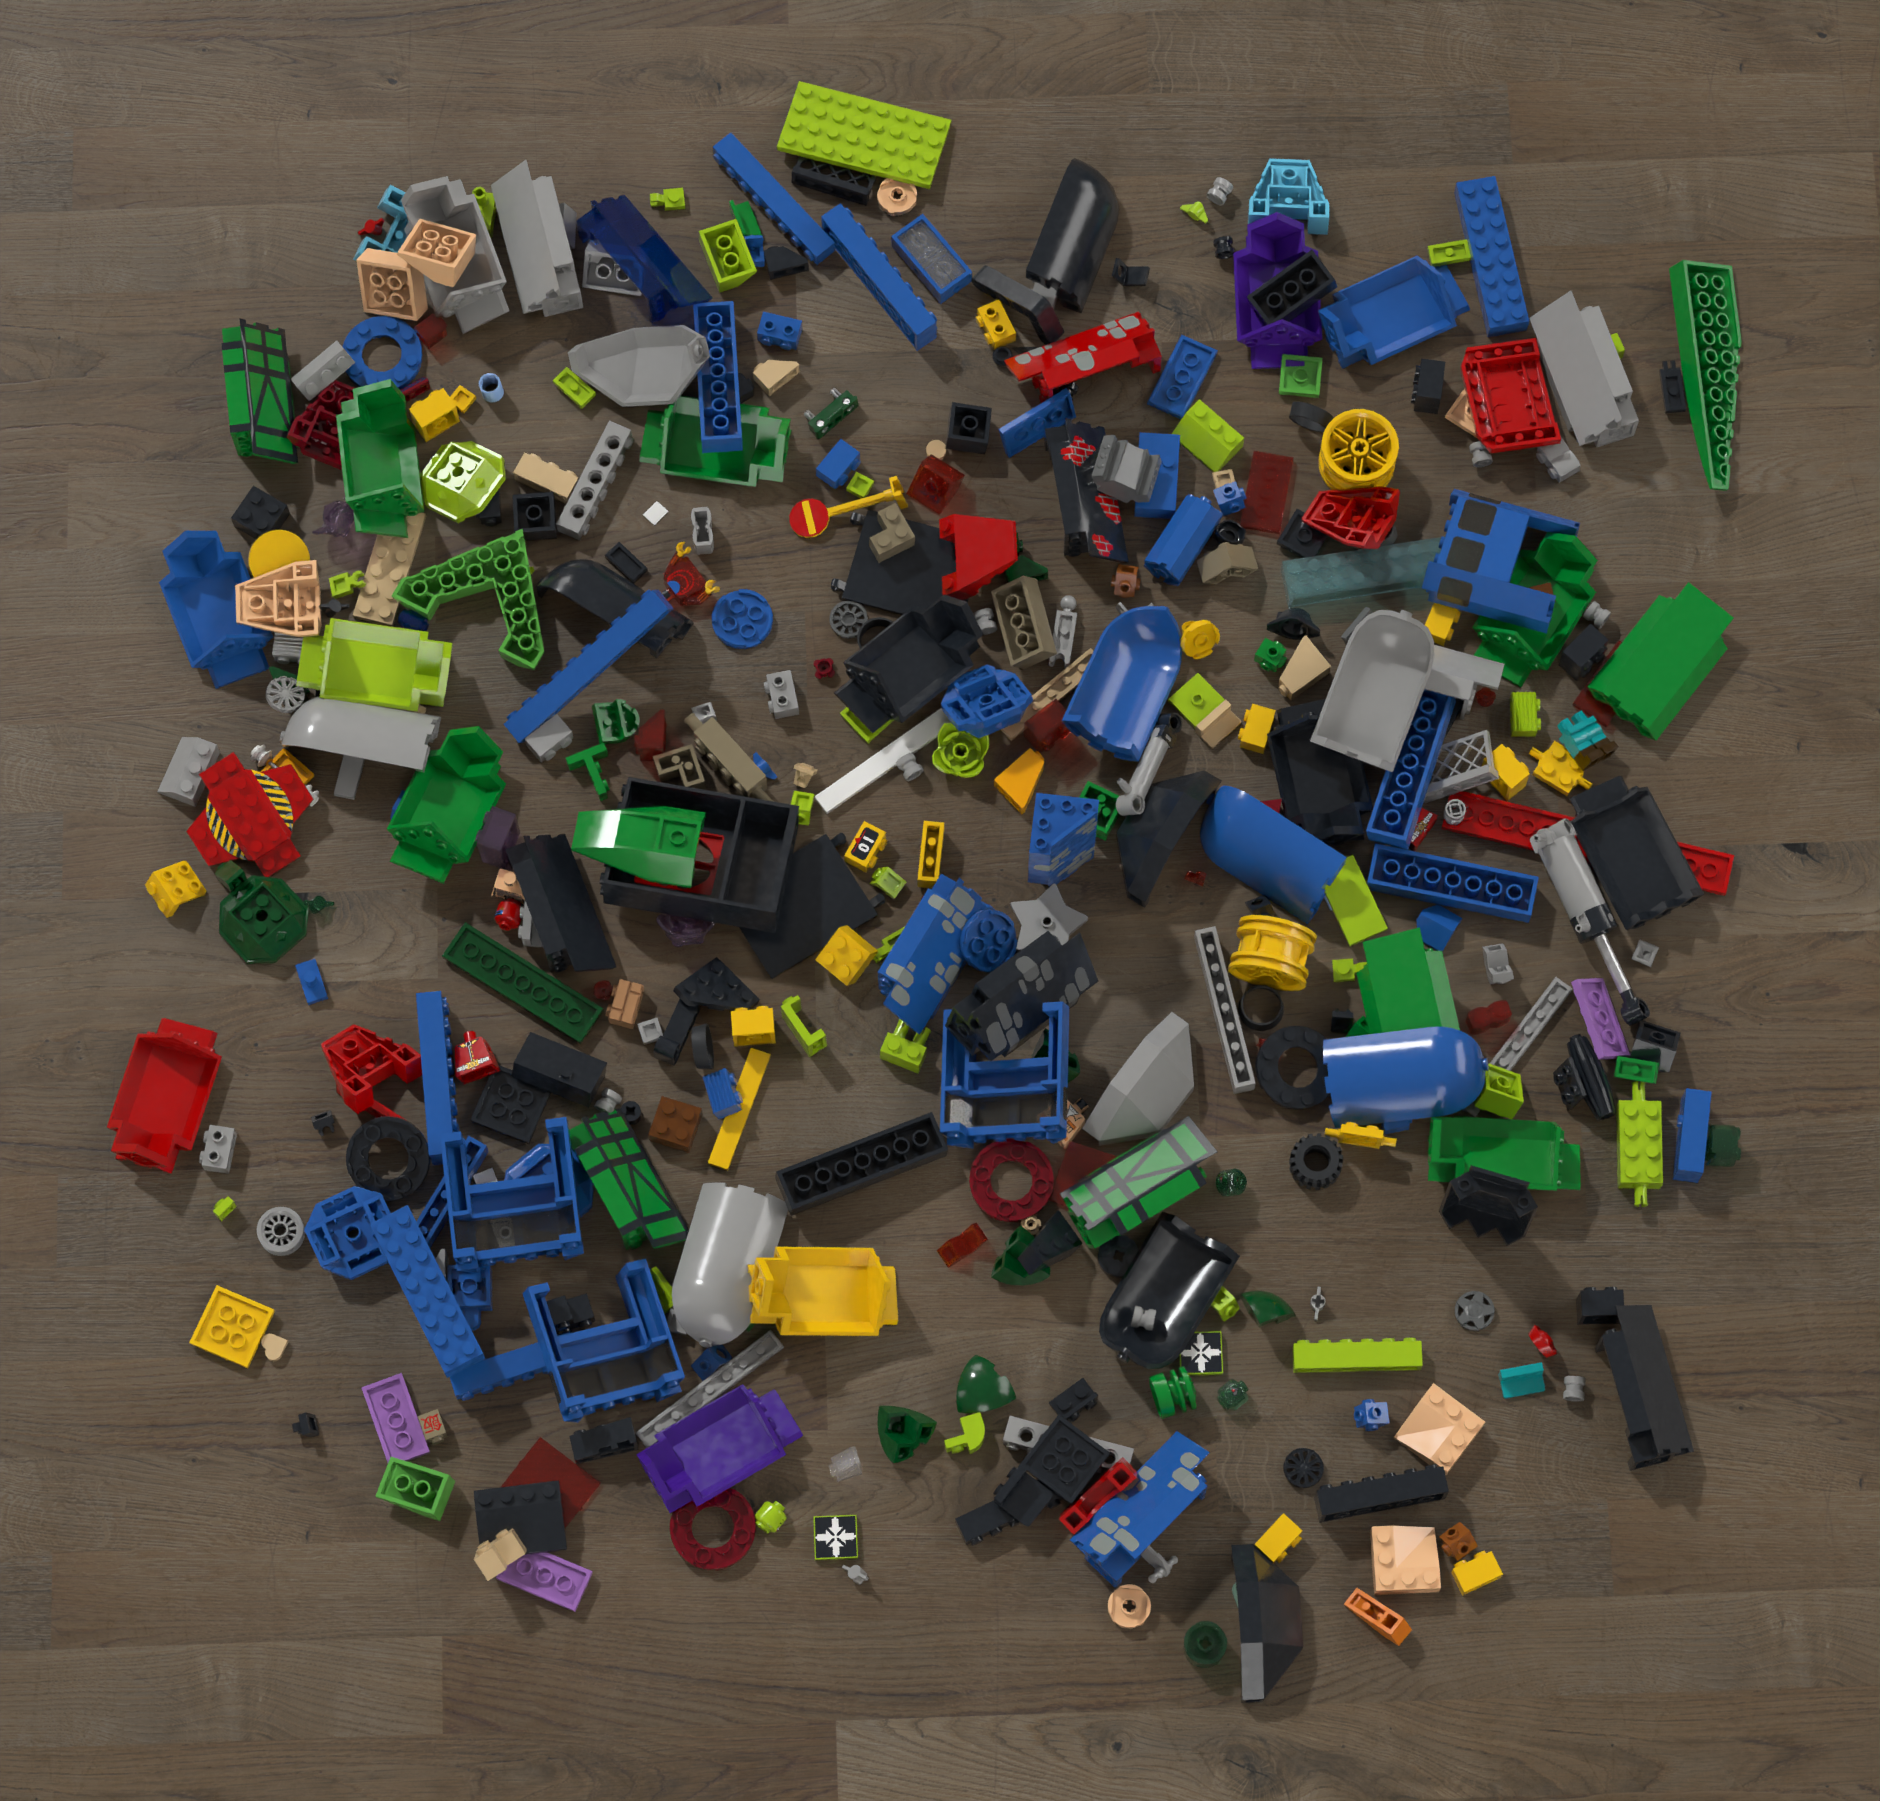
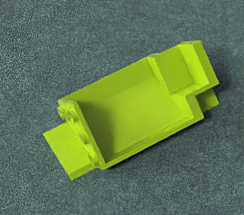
(375, 665)

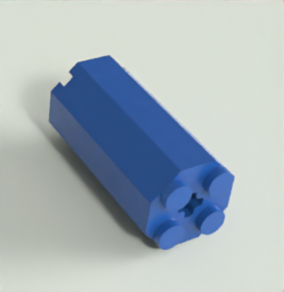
(1183, 539)

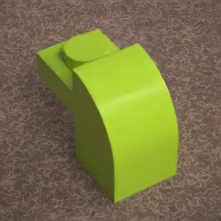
(973, 1437)

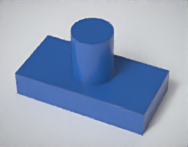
(311, 981)

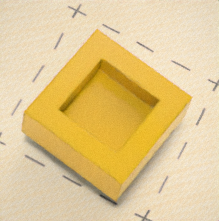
(462, 398)

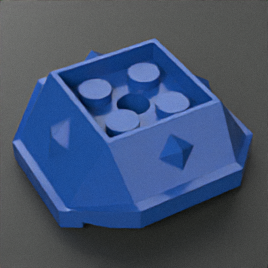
(985, 701)
(538, 1163)
(330, 1227)

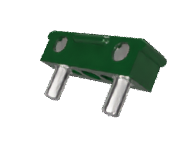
(832, 414)

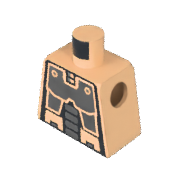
(507, 886)

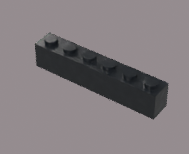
(990, 1520)

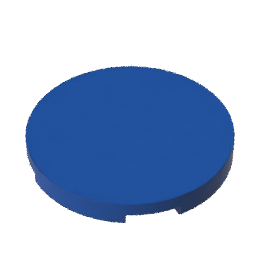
(742, 619)
(988, 940)

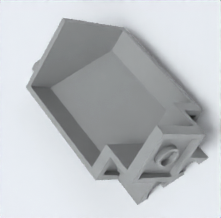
(536, 242)
(478, 291)
(1585, 372)
(1460, 673)

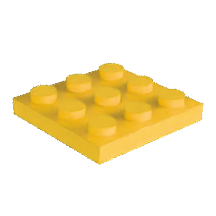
(232, 1326)

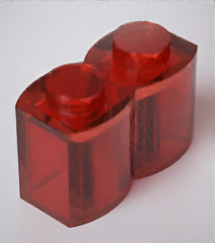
(1493, 1016)

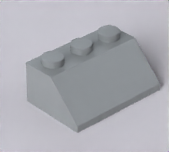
(603, 272)
(182, 776)

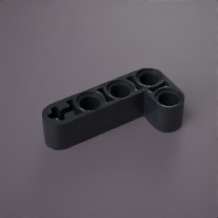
(675, 1036)

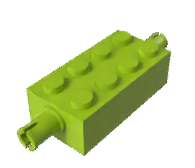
(1639, 1144)

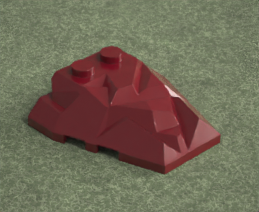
(316, 427)

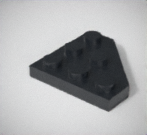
(716, 988)

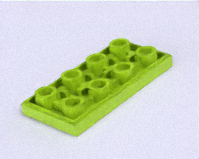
(1354, 904)

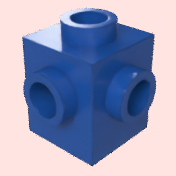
(1230, 498)
(1371, 1415)

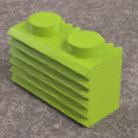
(1524, 714)

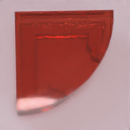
(1198, 878)

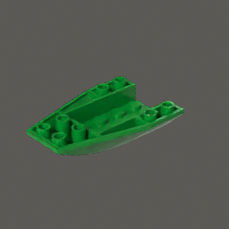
(644, 841)

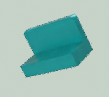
(1522, 1380)

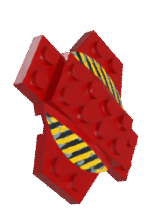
(250, 815)

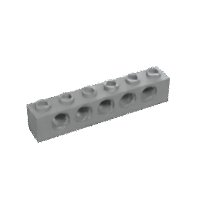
(612, 435)
(1018, 1426)

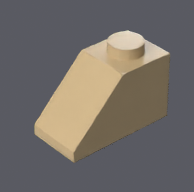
(774, 374)

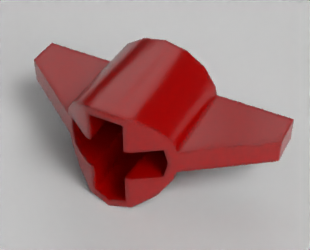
(372, 227)

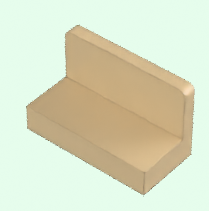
(1217, 725)

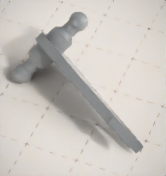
(1161, 1566)

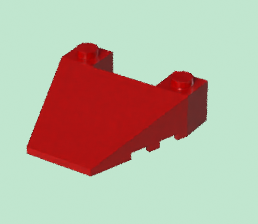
(981, 550)
(363, 1060)

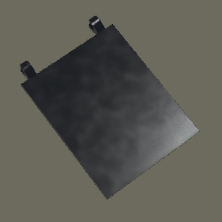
(903, 579)
(815, 903)

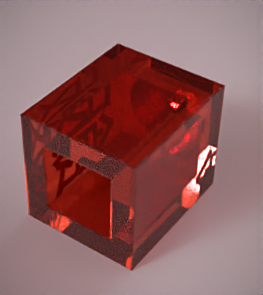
(431, 330)

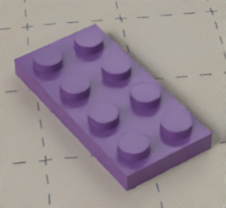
(1600, 1018)
(395, 1419)
(548, 1578)

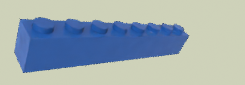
(773, 198)

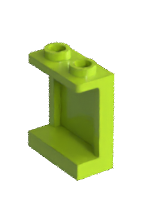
(810, 1043)

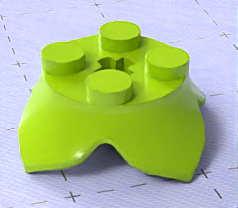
(952, 740)

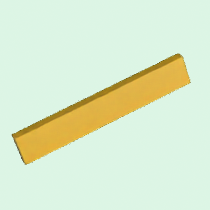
(734, 1124)

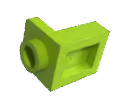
(805, 803)
(887, 881)
(1225, 1304)

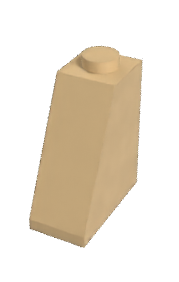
(1303, 670)

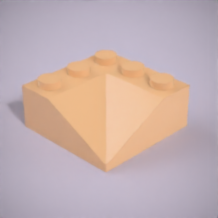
(438, 251)
(391, 285)
(1439, 1429)
(1404, 1560)

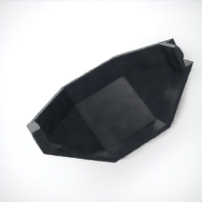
(1151, 836)
(1267, 1621)

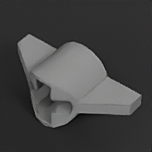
(1317, 1303)
(856, 1573)

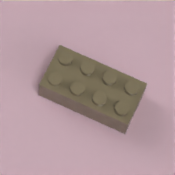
(1023, 622)

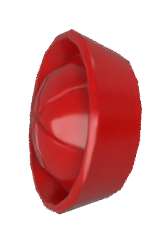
(1542, 1341)

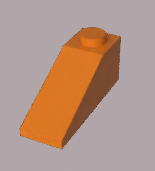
(1378, 1616)

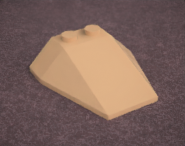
(282, 600)

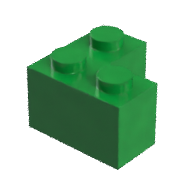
(1107, 808)

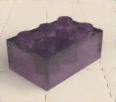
(498, 834)

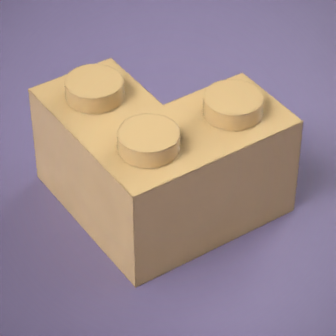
(496, 1555)

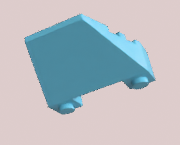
(1292, 190)
(392, 205)

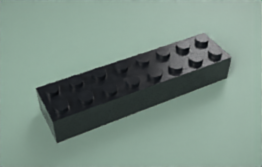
(861, 1163)

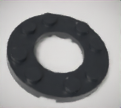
(1268, 1074)
(388, 1127)

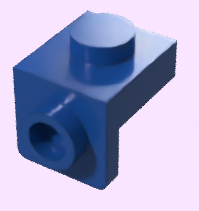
(755, 247)

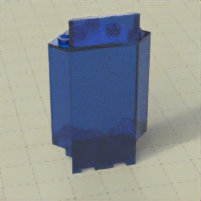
(641, 256)

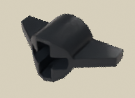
(333, 607)

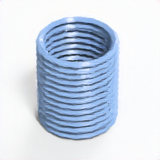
(486, 380)

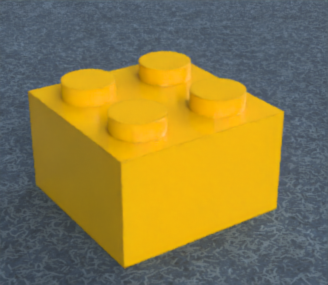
(434, 414)
(1512, 773)
(846, 955)
(753, 1026)

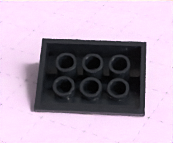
(529, 1509)

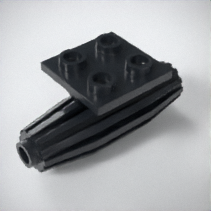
(1584, 1078)

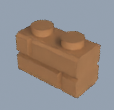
(625, 1003)

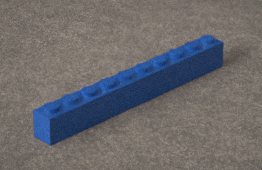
(589, 665)

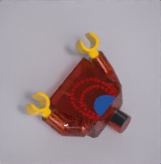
(685, 581)

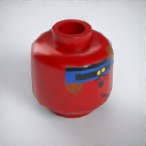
(508, 914)

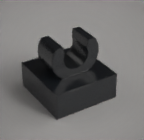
(1341, 1021)
(323, 1119)
(307, 1425)

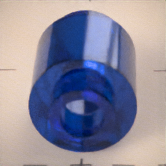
(412, 620)

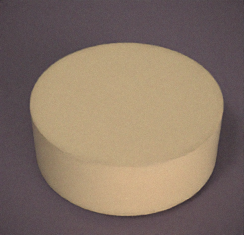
(936, 448)

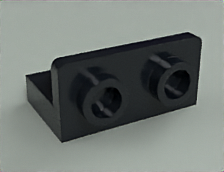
(1074, 1401)

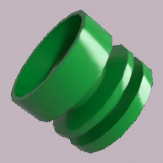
(1172, 1392)

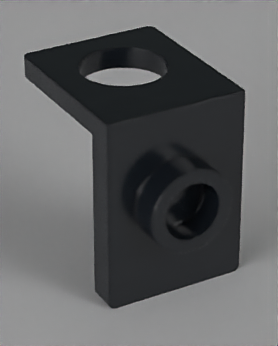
(1130, 275)
(1264, 908)

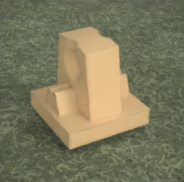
(803, 774)

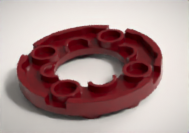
(1023, 1153)
(722, 1556)

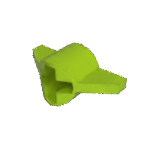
(1195, 211)

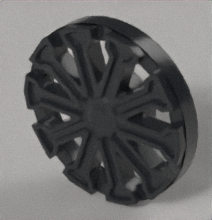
(1303, 1468)

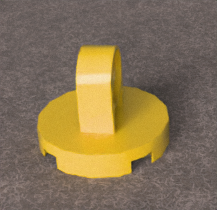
(1199, 638)

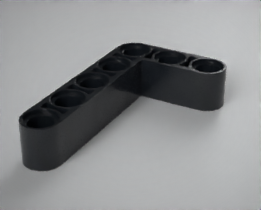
(1022, 300)

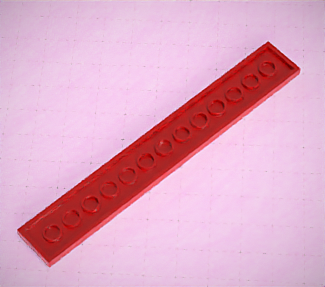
(1516, 823)

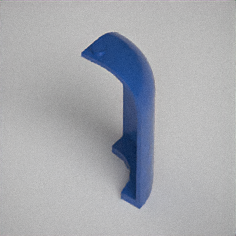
(1127, 682)
(1268, 852)
(1402, 1075)

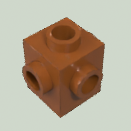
(1125, 581)
(1458, 1541)

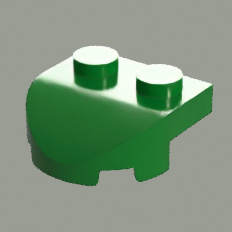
(615, 721)

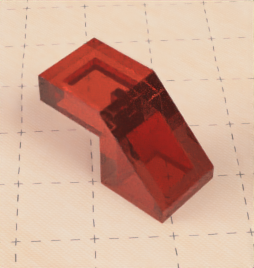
(962, 1245)

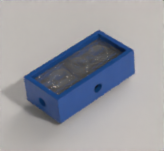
(931, 258)

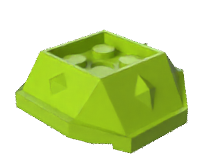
(462, 479)

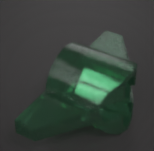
(317, 904)

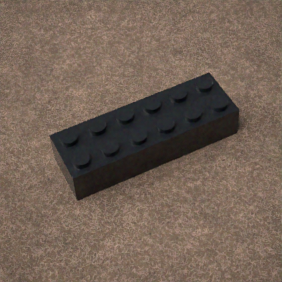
(1381, 1494)

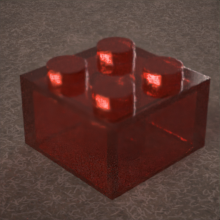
(1046, 727)

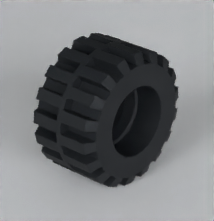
(1321, 1145)

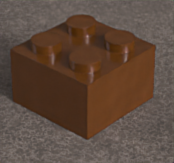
(675, 1124)

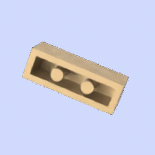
(545, 477)

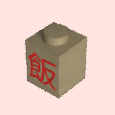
(432, 1427)

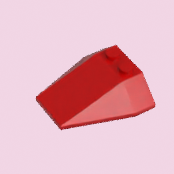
(1354, 515)

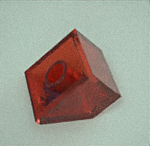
(935, 483)
(652, 737)

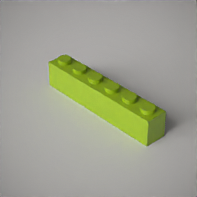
(1357, 1356)

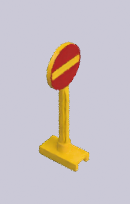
(812, 517)

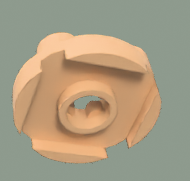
(896, 206)
(1139, 1599)

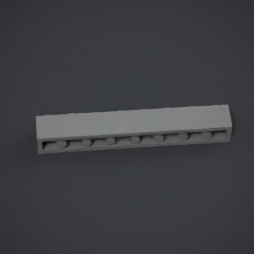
(1224, 1010)

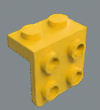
(174, 887)

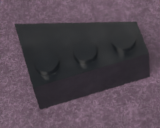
(604, 1441)

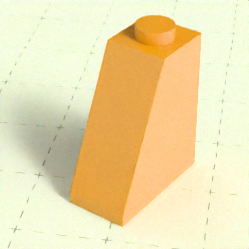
(1021, 779)

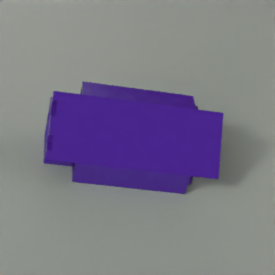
(1270, 248)
(718, 1446)

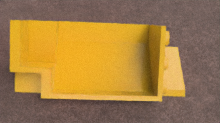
(823, 1291)

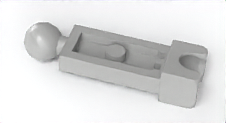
(1064, 631)

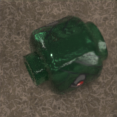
(1231, 1182)
(1232, 1394)

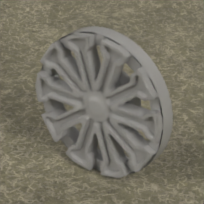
(284, 694)

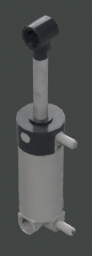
(1585, 905)

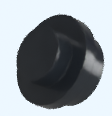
(1001, 354)

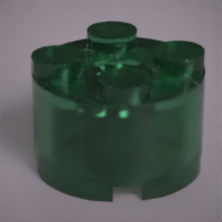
(1722, 1145)
(1194, 1651)

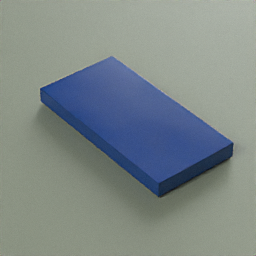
(1182, 377)
(1032, 424)

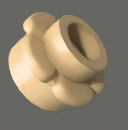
(1036, 1224)

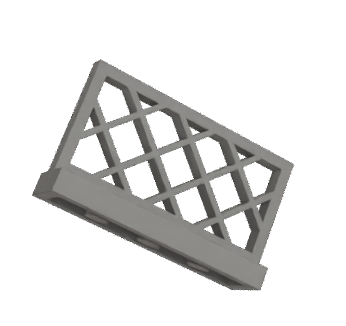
(1467, 779)

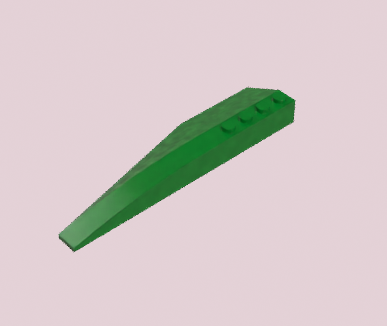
(1709, 358)

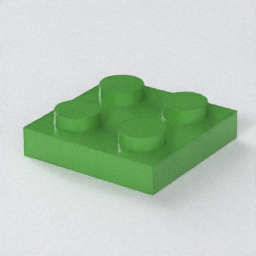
(1301, 379)

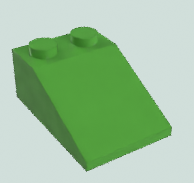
(415, 1488)

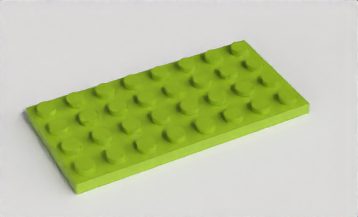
(864, 135)

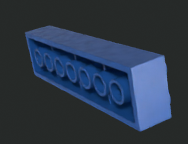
(1491, 256)
(879, 277)
(719, 379)
(1406, 787)
(1452, 883)
(436, 1070)
(427, 1291)

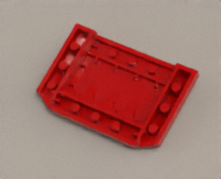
(1508, 396)

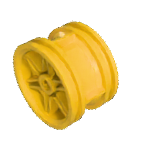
(1360, 424)
(1272, 952)

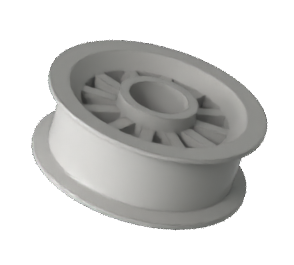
(268, 1217)

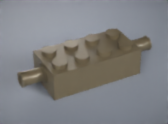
(728, 758)

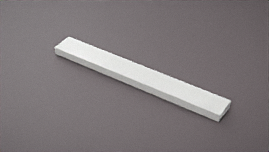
(881, 762)

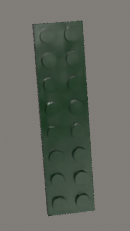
(522, 983)

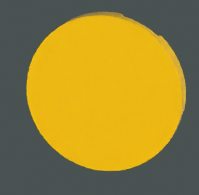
(275, 551)

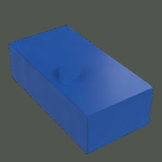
(1164, 494)
(1692, 1135)

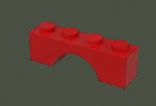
(1102, 1490)

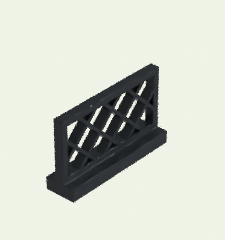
(831, 183)

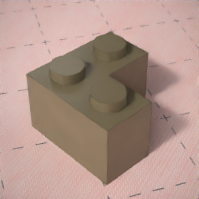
(895, 535)
(1226, 562)
(682, 764)

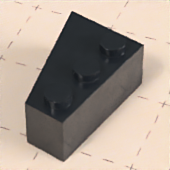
(1050, 1245)

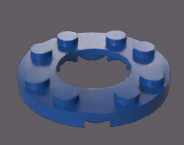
(380, 327)

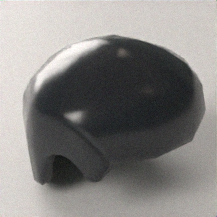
(1230, 532)

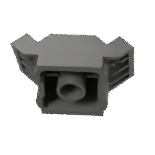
(1125, 470)

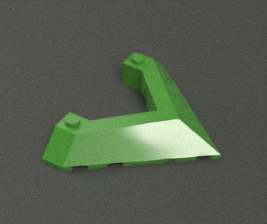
(497, 565)

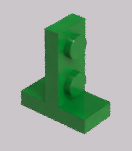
(588, 758)

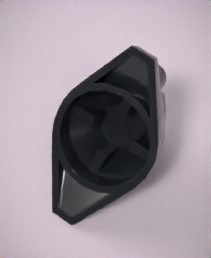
(1293, 624)

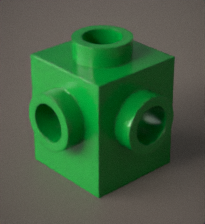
(1271, 655)

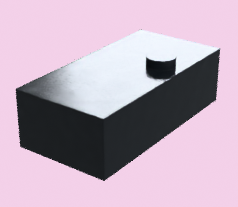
(1292, 290)
(559, 1069)

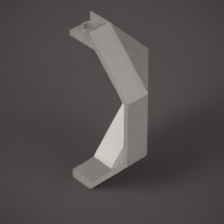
(642, 363)
(1147, 1086)

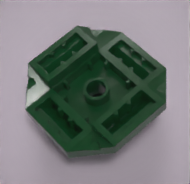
(267, 939)

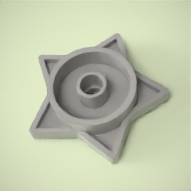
(1046, 908)

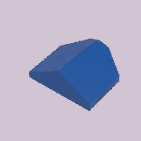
(1437, 926)

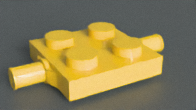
(1559, 769)
(1353, 1134)

